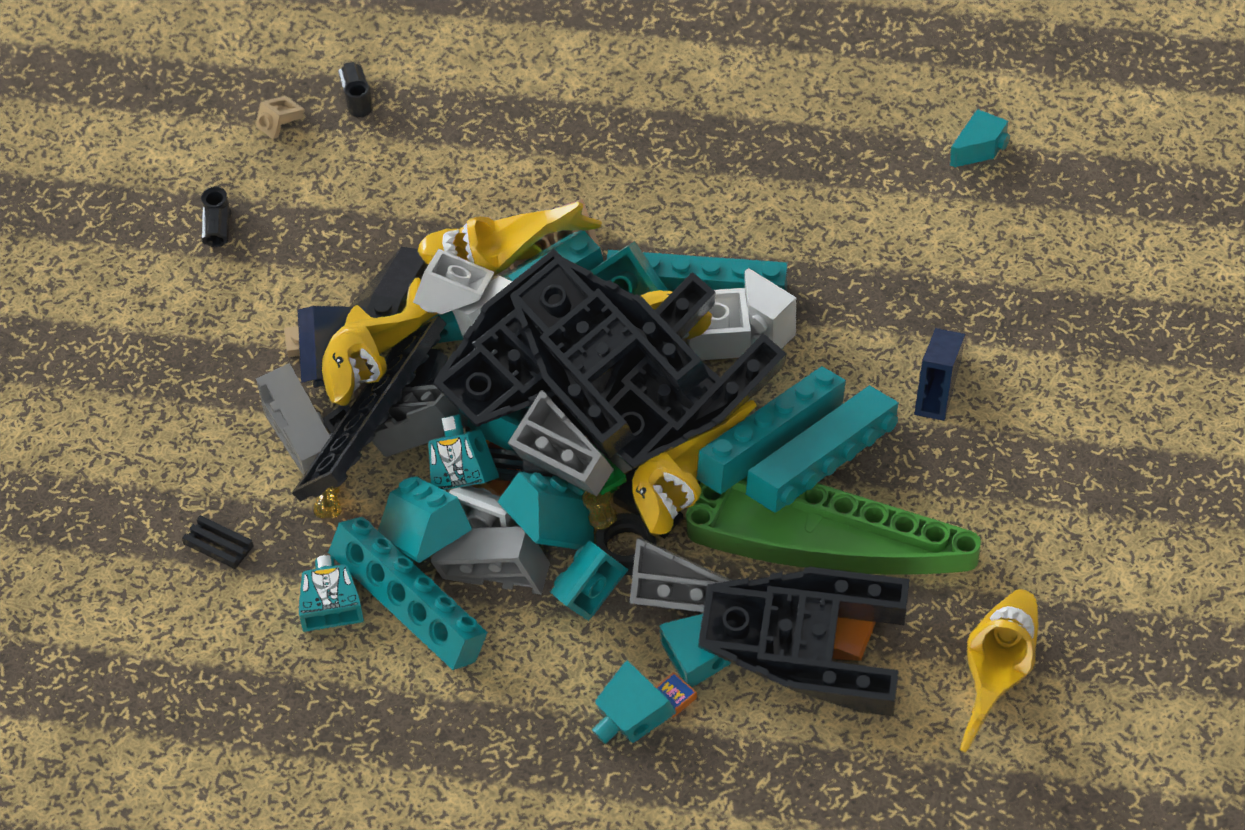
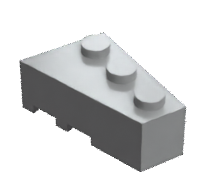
(292, 415)
(559, 447)
(496, 556)
(668, 579)

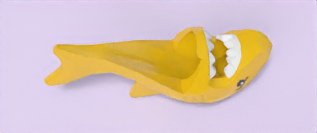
(505, 240)
(362, 342)
(670, 479)
(1000, 654)

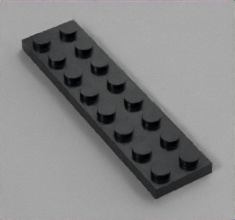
(368, 412)

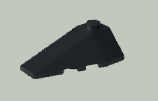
(389, 289)

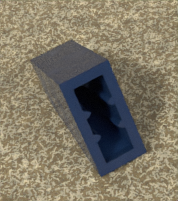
(316, 329)
(939, 374)

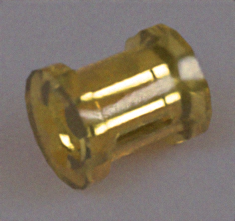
(327, 504)
(600, 510)

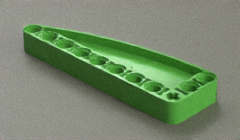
(830, 533)

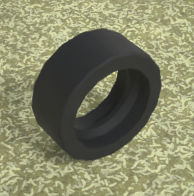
(625, 523)

